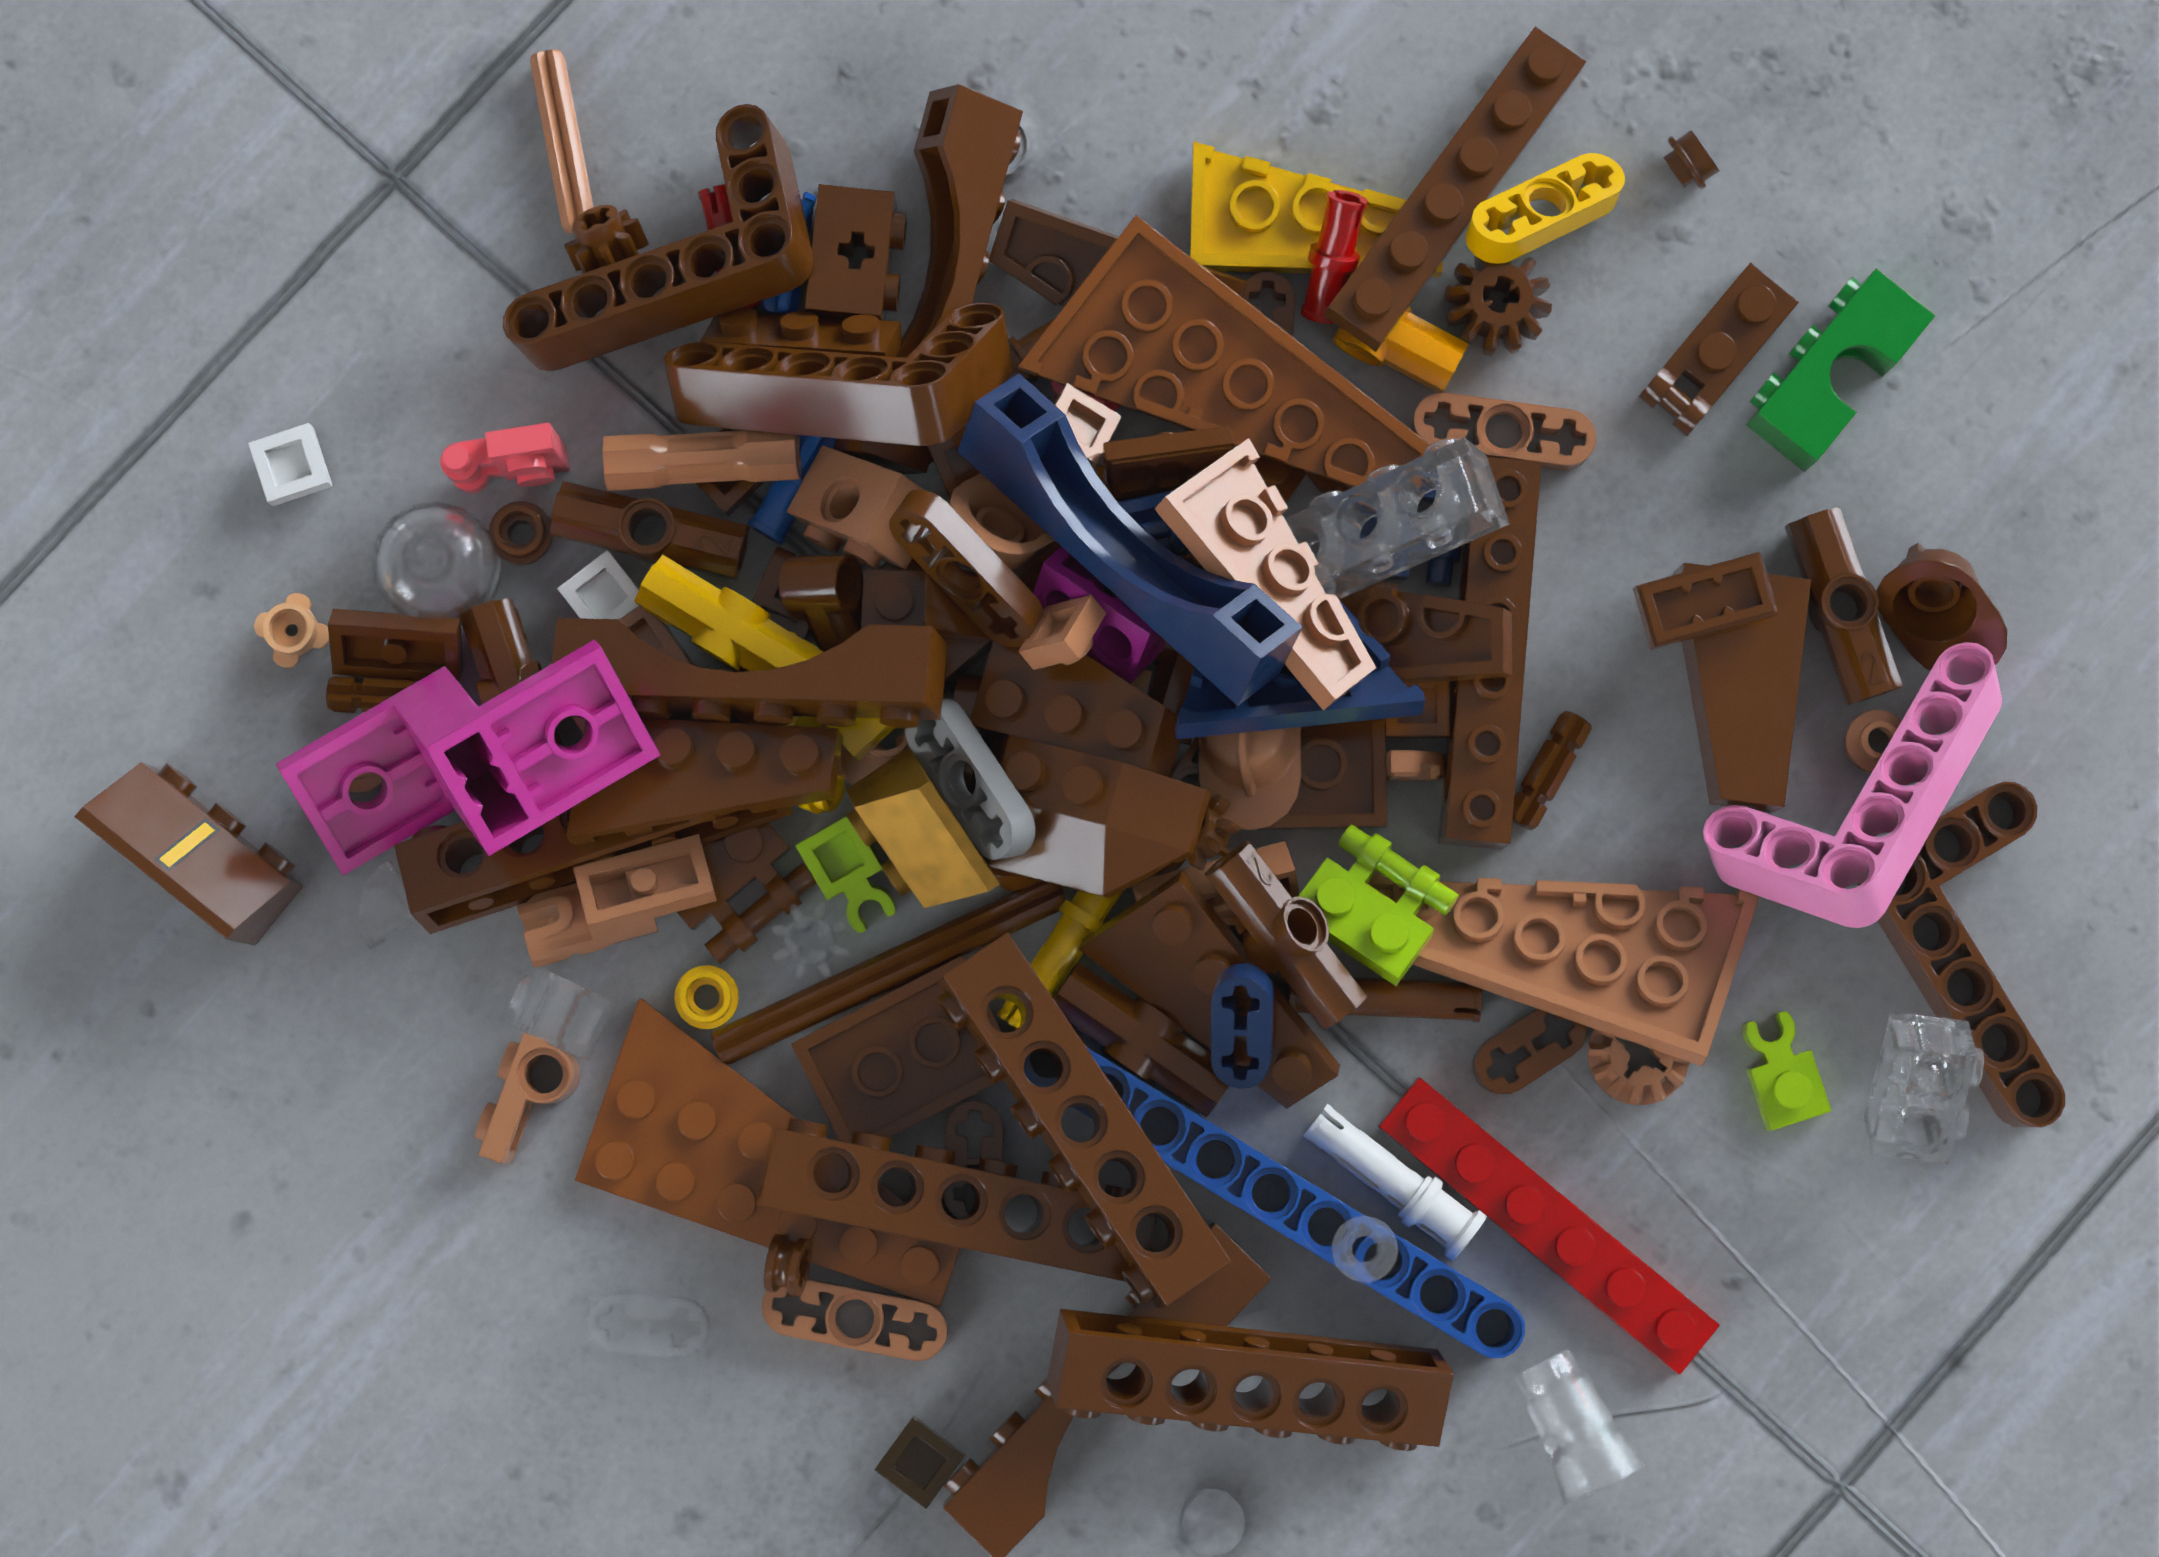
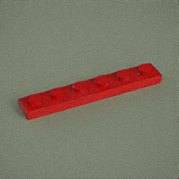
(1548, 1226)

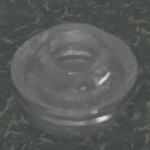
(1385, 1253)

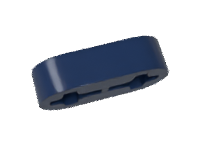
(1256, 1026)

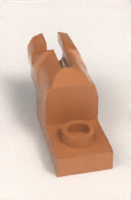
(616, 900)

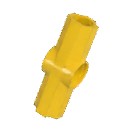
(720, 620)

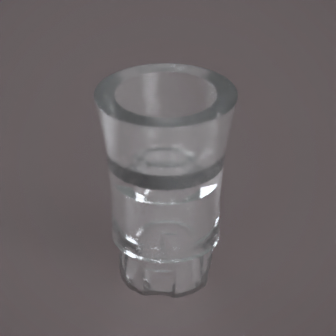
(1576, 1428)

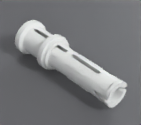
(1417, 1198)

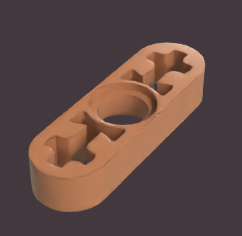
(1523, 413)
(899, 1342)

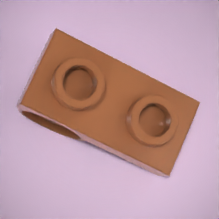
(504, 1122)

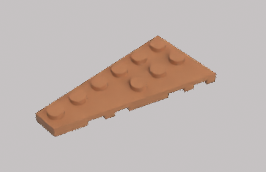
(1596, 953)

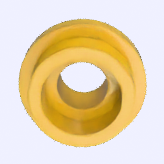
(686, 997)

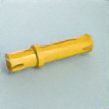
(1061, 949)

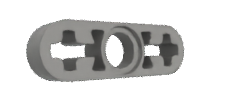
(995, 812)

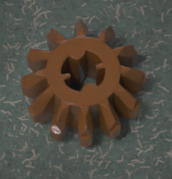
(1518, 315)

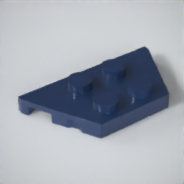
(1288, 704)

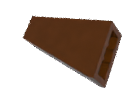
(1747, 699)

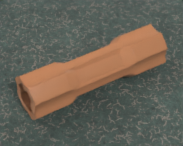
(662, 460)

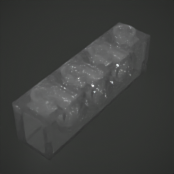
(1462, 511)

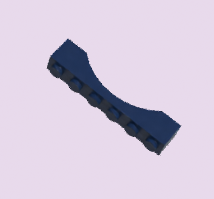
(1214, 622)

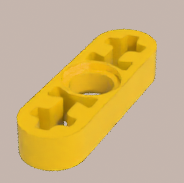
(1533, 230)

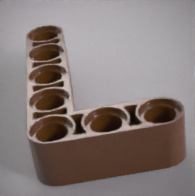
(684, 266)
(846, 394)
(1957, 951)

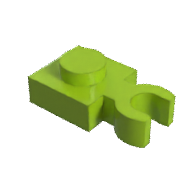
(845, 864)
(1786, 1083)

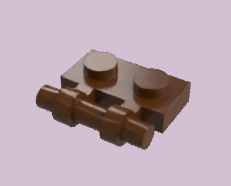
(734, 865)

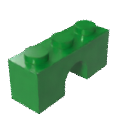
(1872, 324)

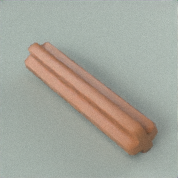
(561, 135)

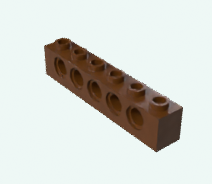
(1488, 711)
(446, 898)
(790, 1187)
(1191, 1247)
(1093, 1343)

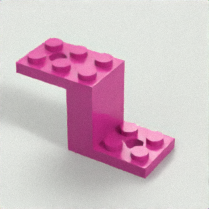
(482, 761)

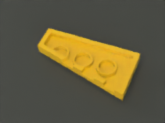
(1268, 217)

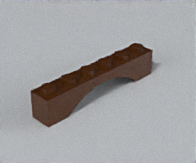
(964, 161)
(873, 674)
(1009, 1489)

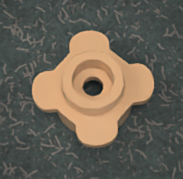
(274, 625)

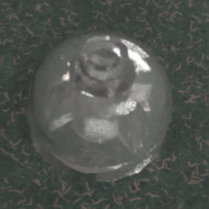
(435, 561)

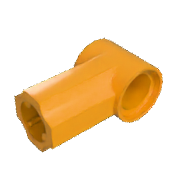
(1412, 349)

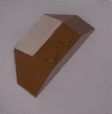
(1096, 817)

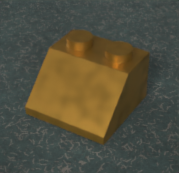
(918, 834)

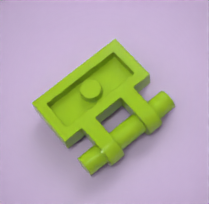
(1366, 922)

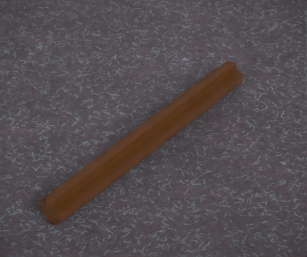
(886, 971)

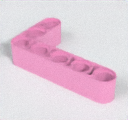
(1881, 807)

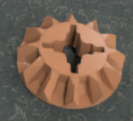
(1641, 1087)

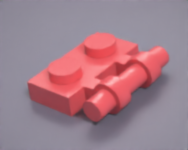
(517, 453)

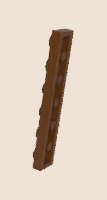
(1453, 187)

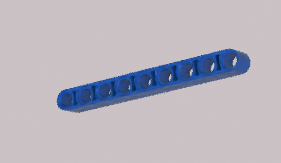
(1303, 1199)

